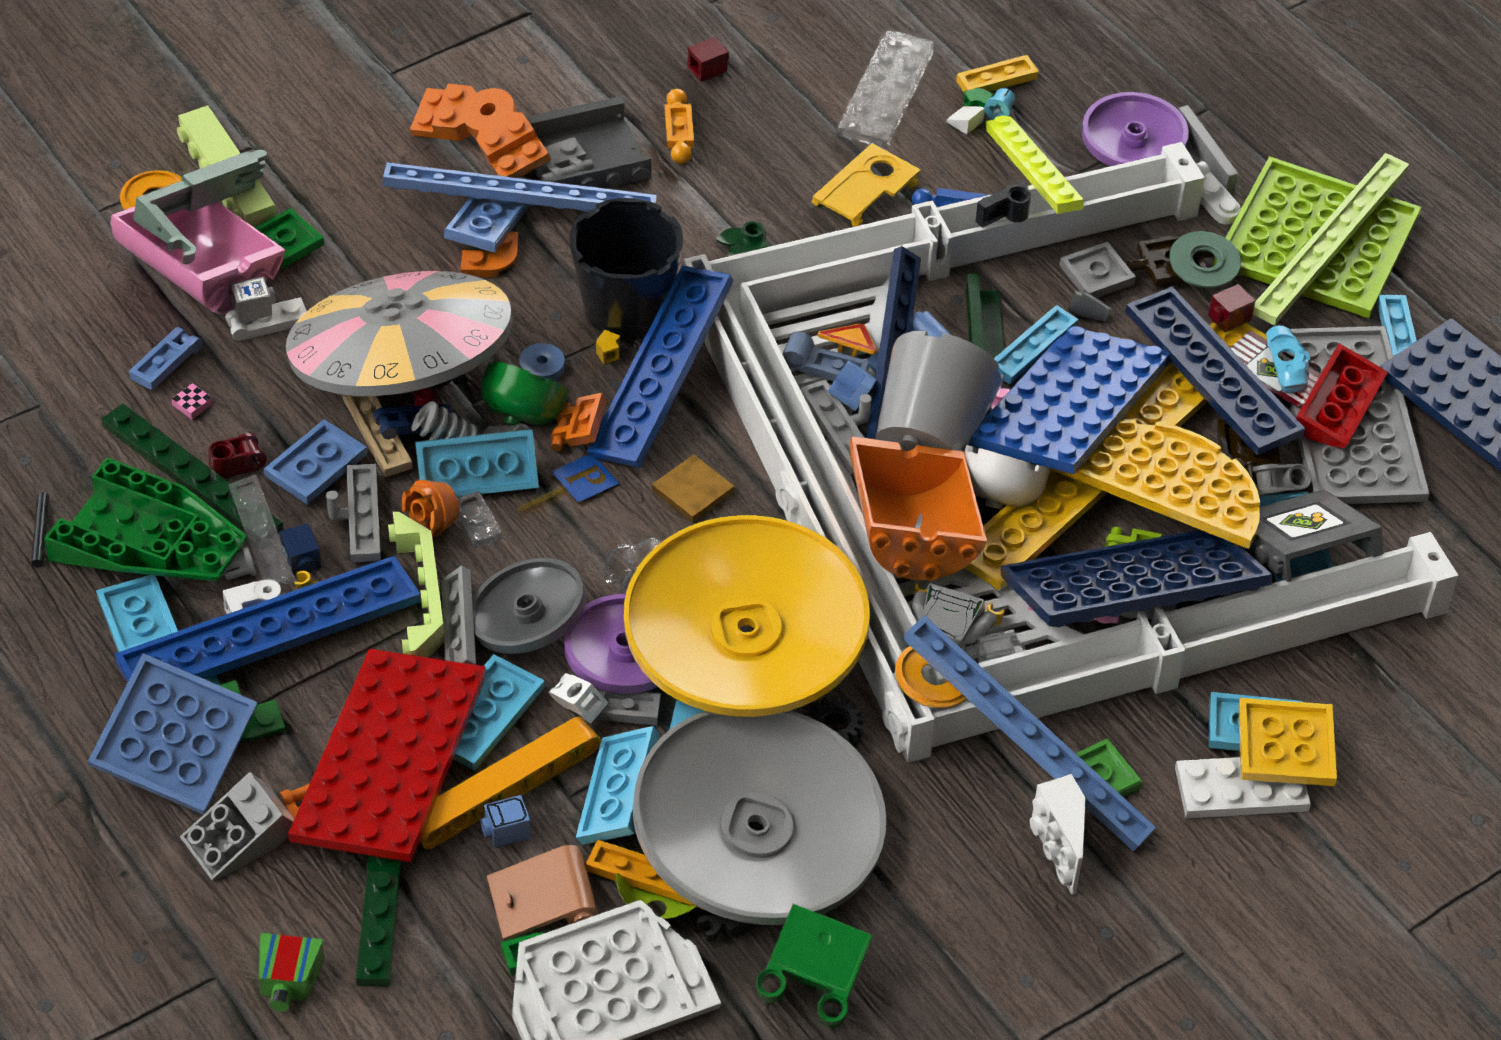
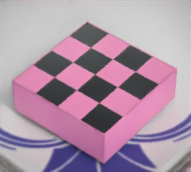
(192, 401)

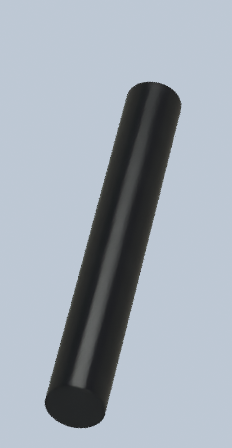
(40, 529)

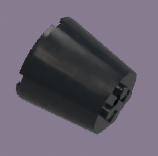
(625, 263)

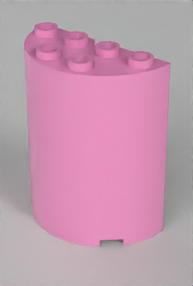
(225, 252)

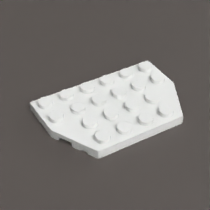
(609, 979)

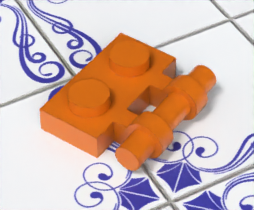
(578, 423)

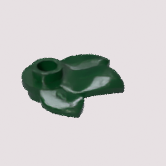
(745, 239)

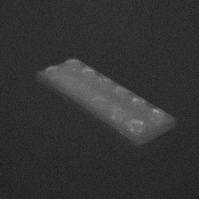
(886, 88)

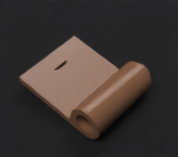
(542, 892)

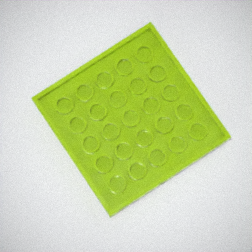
(1286, 212)

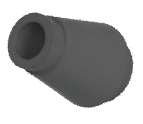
(1088, 306)

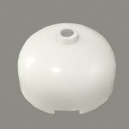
(1004, 478)

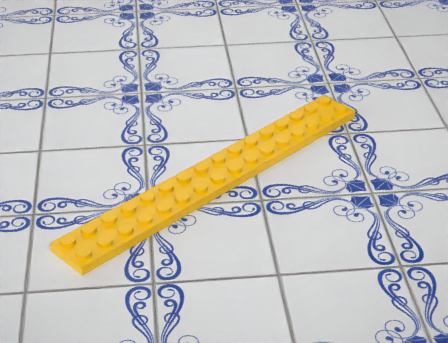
(1027, 530)

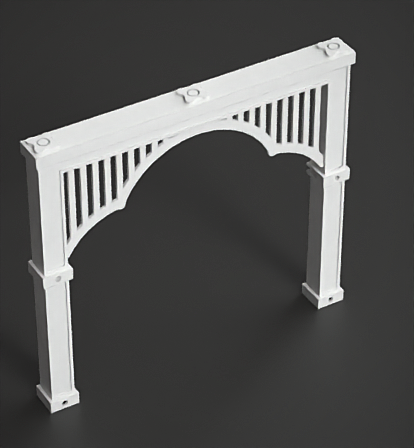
(821, 495)

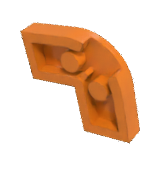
(489, 264)

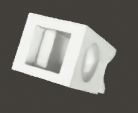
(249, 594)
(579, 697)

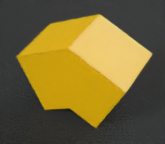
(608, 346)

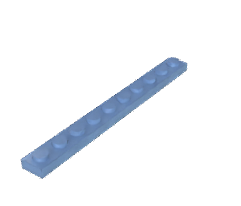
(501, 188)
(1027, 731)

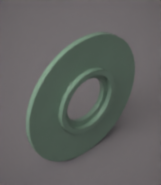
(1219, 275)

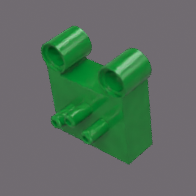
(818, 955)

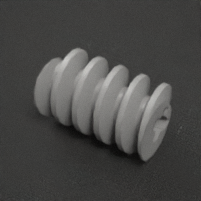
(441, 423)

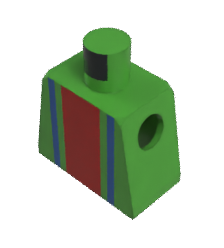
(288, 967)

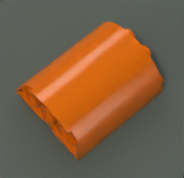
(902, 485)

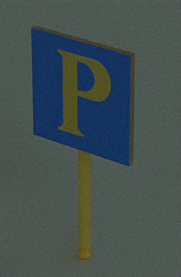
(581, 479)

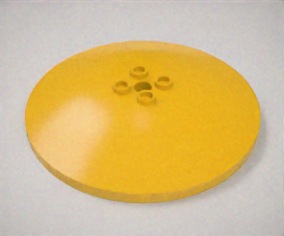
(756, 573)

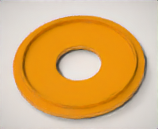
(142, 183)
(910, 680)

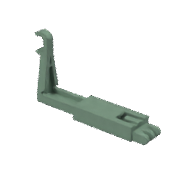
(195, 192)

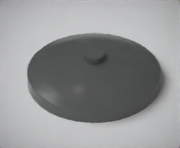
(528, 605)

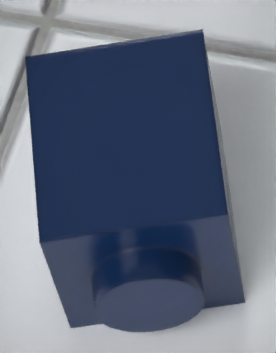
(301, 548)

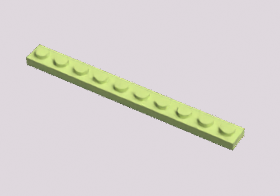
(1329, 239)

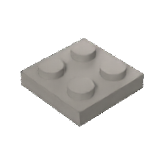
(1097, 270)

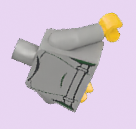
(955, 613)

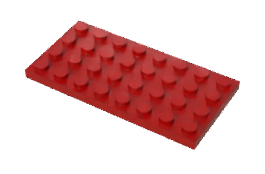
(388, 755)

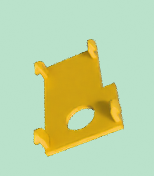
(859, 187)

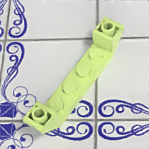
(414, 537)

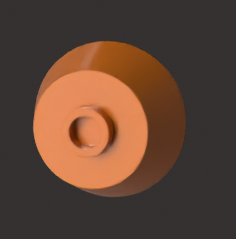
(431, 505)

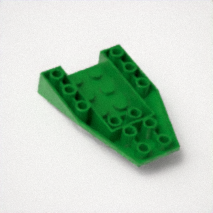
(145, 528)

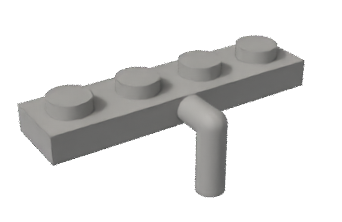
(834, 418)
(361, 512)

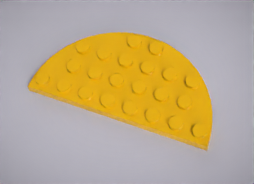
(1177, 477)

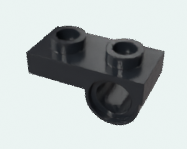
(1011, 203)

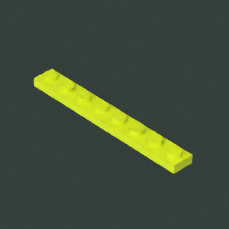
(1034, 165)

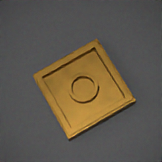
(693, 488)

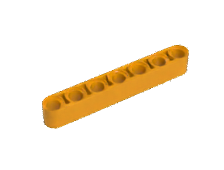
(509, 778)

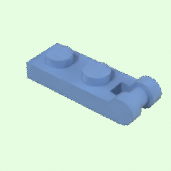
(165, 358)

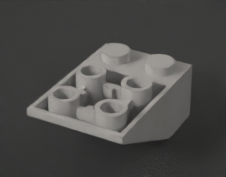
(239, 828)

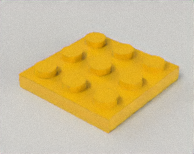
(1287, 742)

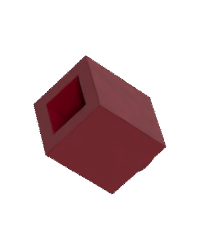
(707, 59)
(1231, 308)

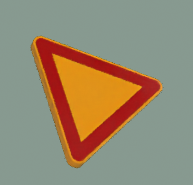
(852, 336)

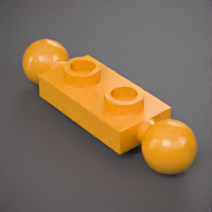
(679, 126)

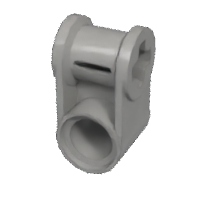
(1277, 478)

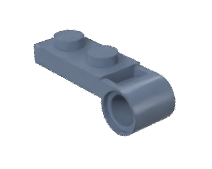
(815, 361)

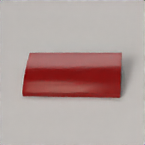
(1340, 397)

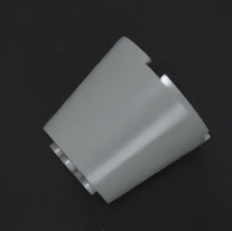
(936, 391)

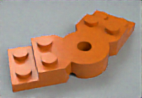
(488, 116)

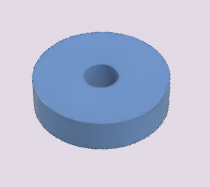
(543, 353)

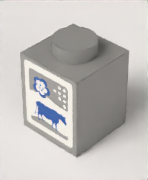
(252, 299)

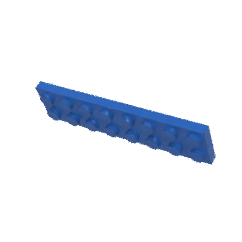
(660, 366)

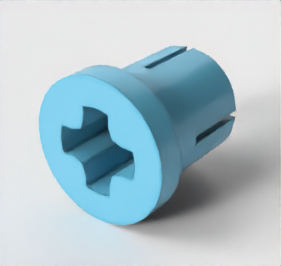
(999, 99)

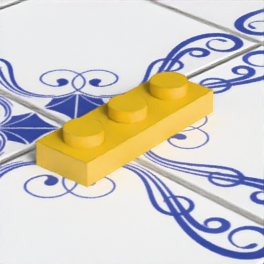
(999, 75)

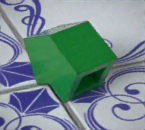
(976, 97)

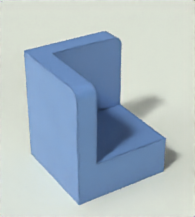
(851, 384)

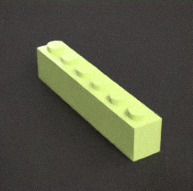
(211, 144)

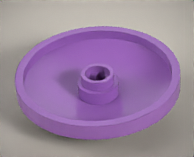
(1131, 127)
(599, 649)

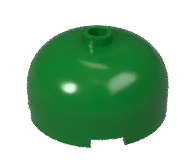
(522, 395)

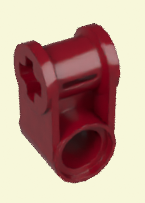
(233, 455)

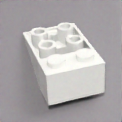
(1060, 825)

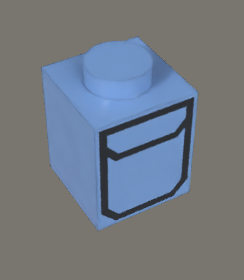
(506, 821)

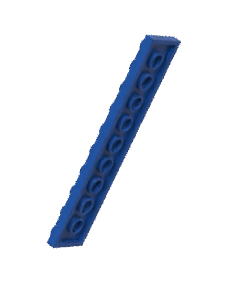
(281, 622)

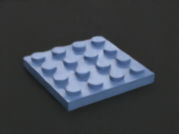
(172, 734)

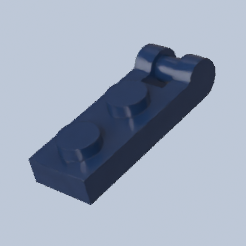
(399, 419)

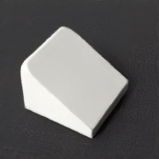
(967, 118)

